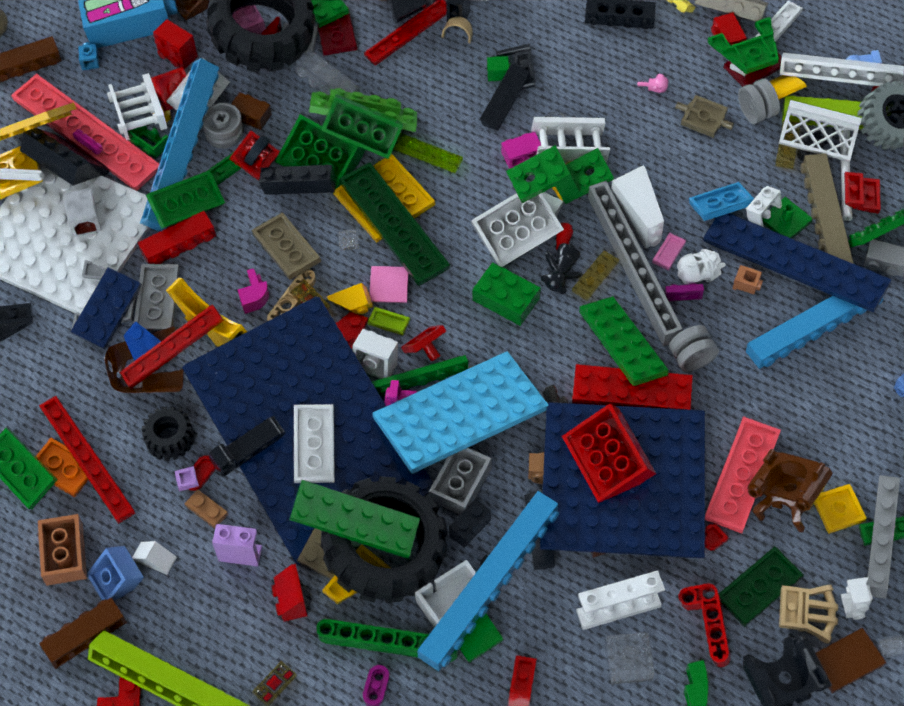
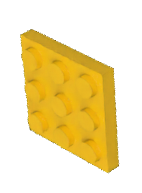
(16, 160)

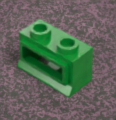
(153, 135)

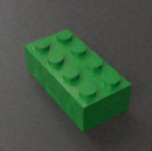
(362, 126)

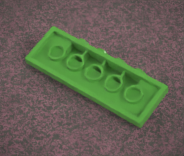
(391, 107)

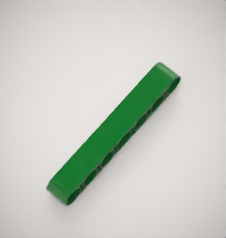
(375, 643)

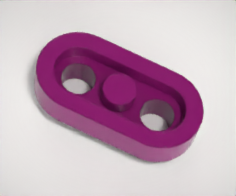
(375, 686)

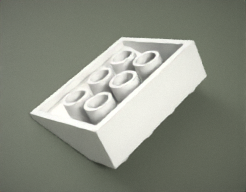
(516, 227)

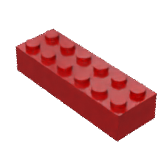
(609, 385)

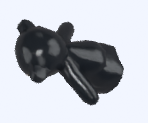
(566, 258)

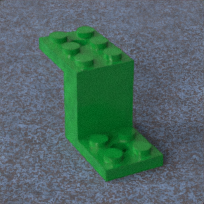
(552, 171)

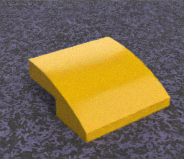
(787, 85)

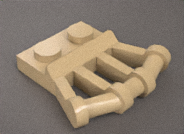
(795, 608)

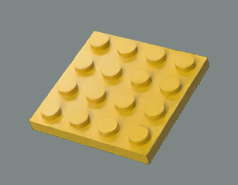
(36, 121)
(404, 186)

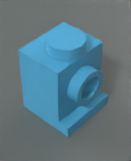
(88, 52)

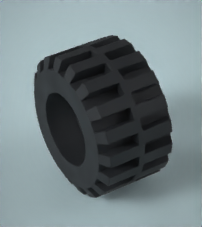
(172, 446)

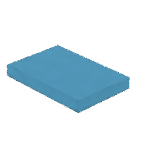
(721, 201)

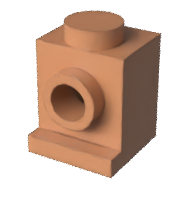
(748, 280)

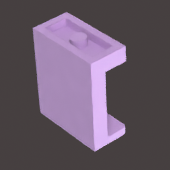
(236, 545)

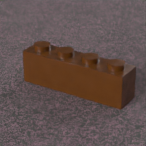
(28, 58)
(77, 635)

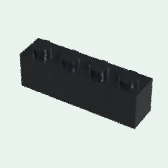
(298, 179)

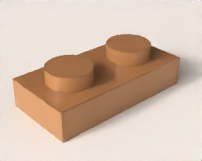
(206, 508)

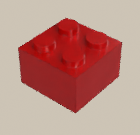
(175, 44)

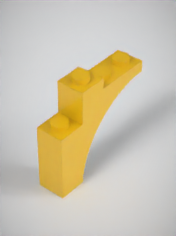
(192, 305)

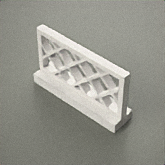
(820, 116)

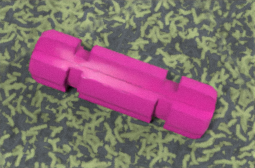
(87, 141)

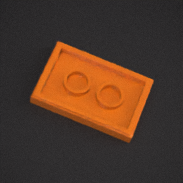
(63, 466)

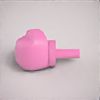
(656, 84)

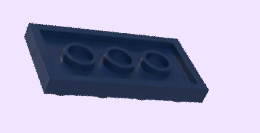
(106, 308)

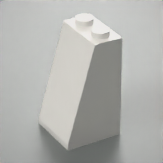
(639, 206)

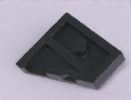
(14, 318)

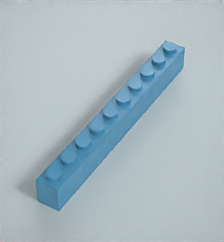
(183, 132)
(488, 581)

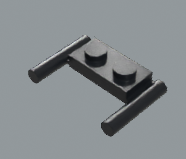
(524, 58)

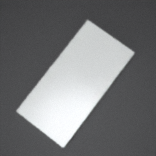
(314, 443)

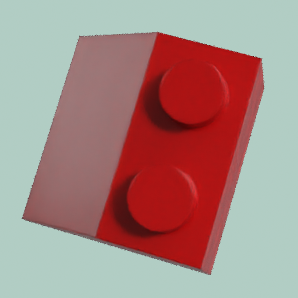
(289, 594)

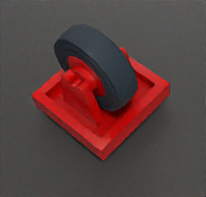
(254, 153)

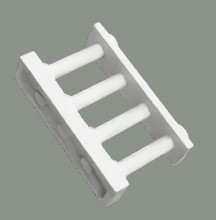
(149, 97)
(570, 126)
(620, 600)

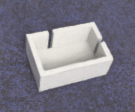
(447, 590)

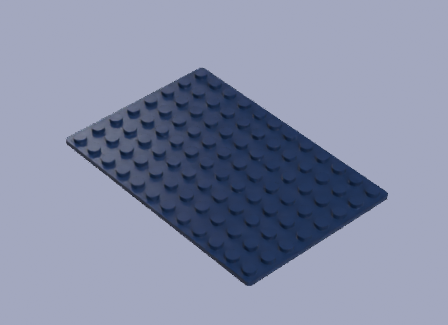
(287, 364)

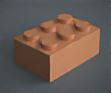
(62, 549)

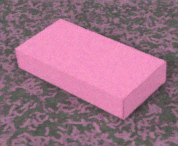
(669, 251)

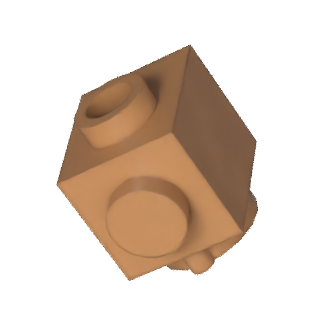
(536, 467)

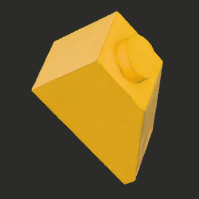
(353, 299)

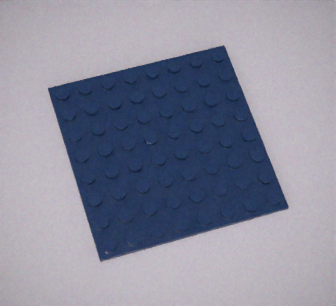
(651, 519)

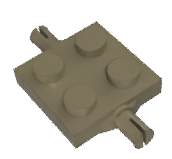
(704, 116)

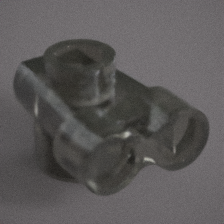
(551, 395)

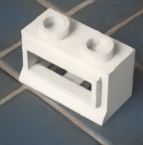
(758, 207)
(857, 598)

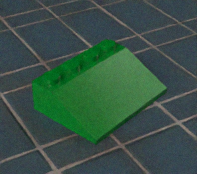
(311, 147)

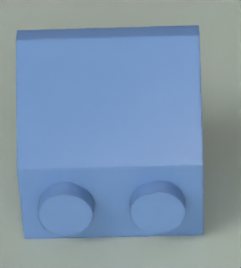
(114, 573)

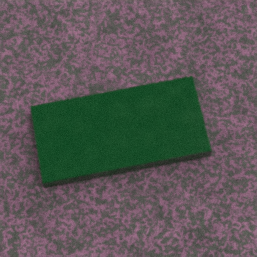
(759, 586)

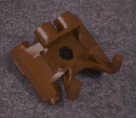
(788, 482)

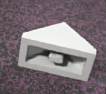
(154, 556)

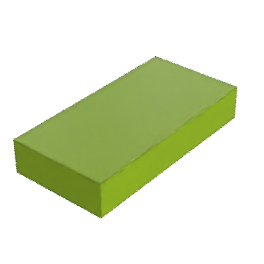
(388, 321)

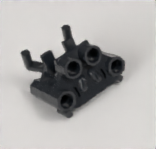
(805, 672)

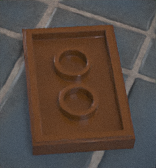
(850, 659)

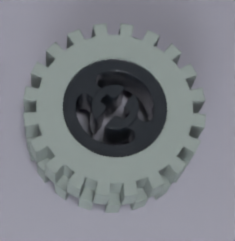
(879, 126)

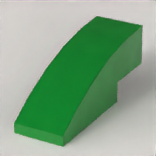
(697, 691)

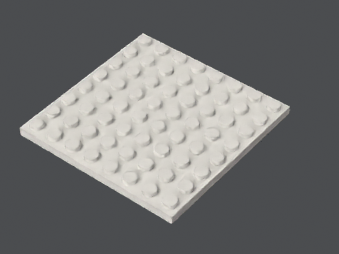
(40, 247)

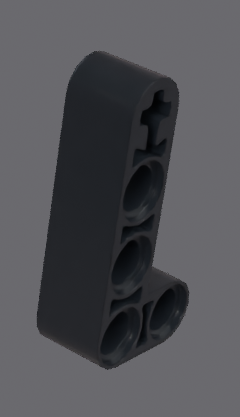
(246, 447)

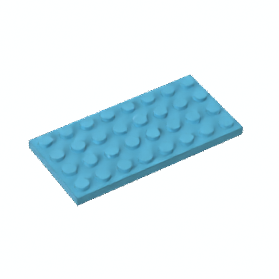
(459, 412)

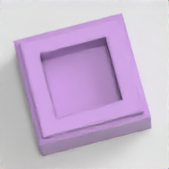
(186, 478)

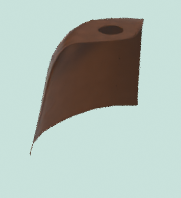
(159, 382)

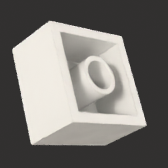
(376, 354)

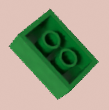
(506, 294)

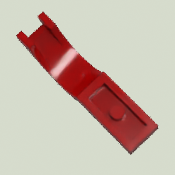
(522, 681)

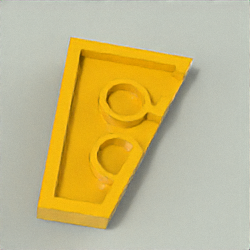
(339, 594)

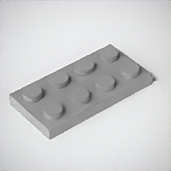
(154, 305)

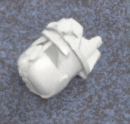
(699, 267)

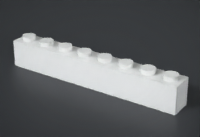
(840, 70)

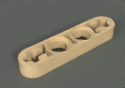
(287, 297)

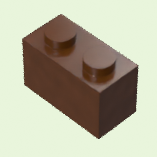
(252, 110)

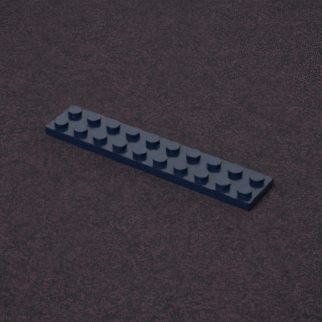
(798, 261)

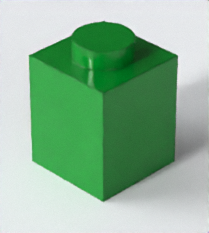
(497, 67)

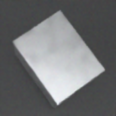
(81, 212)

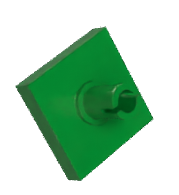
(788, 219)

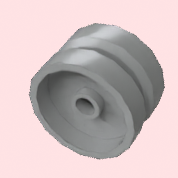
(758, 101)
(223, 125)
(693, 348)

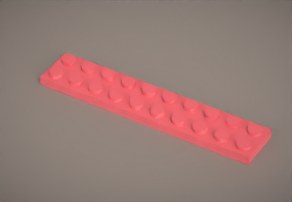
(118, 154)

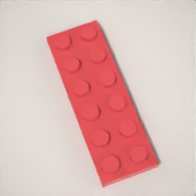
(731, 500)

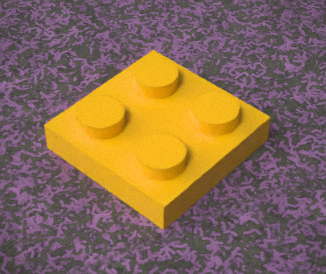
(839, 508)

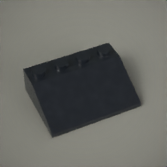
(60, 156)

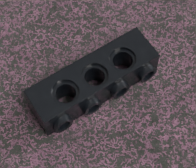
(621, 13)

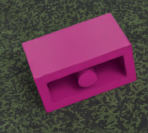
(520, 149)

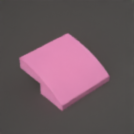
(389, 284)

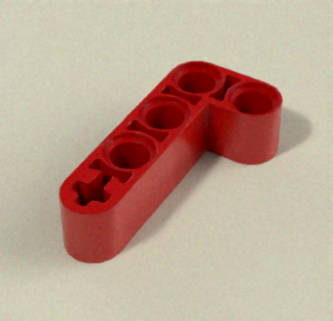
(711, 625)

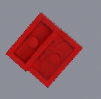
(862, 192)

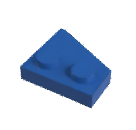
(139, 340)

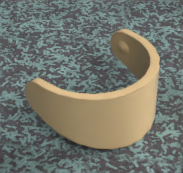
(460, 22)

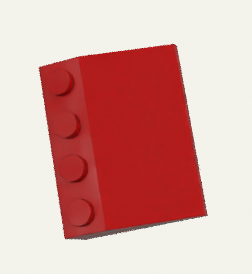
(608, 453)

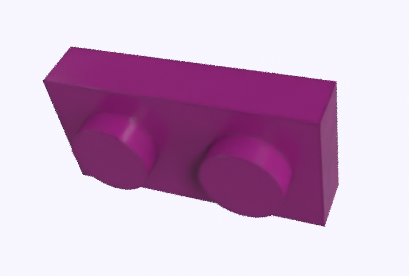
(684, 292)

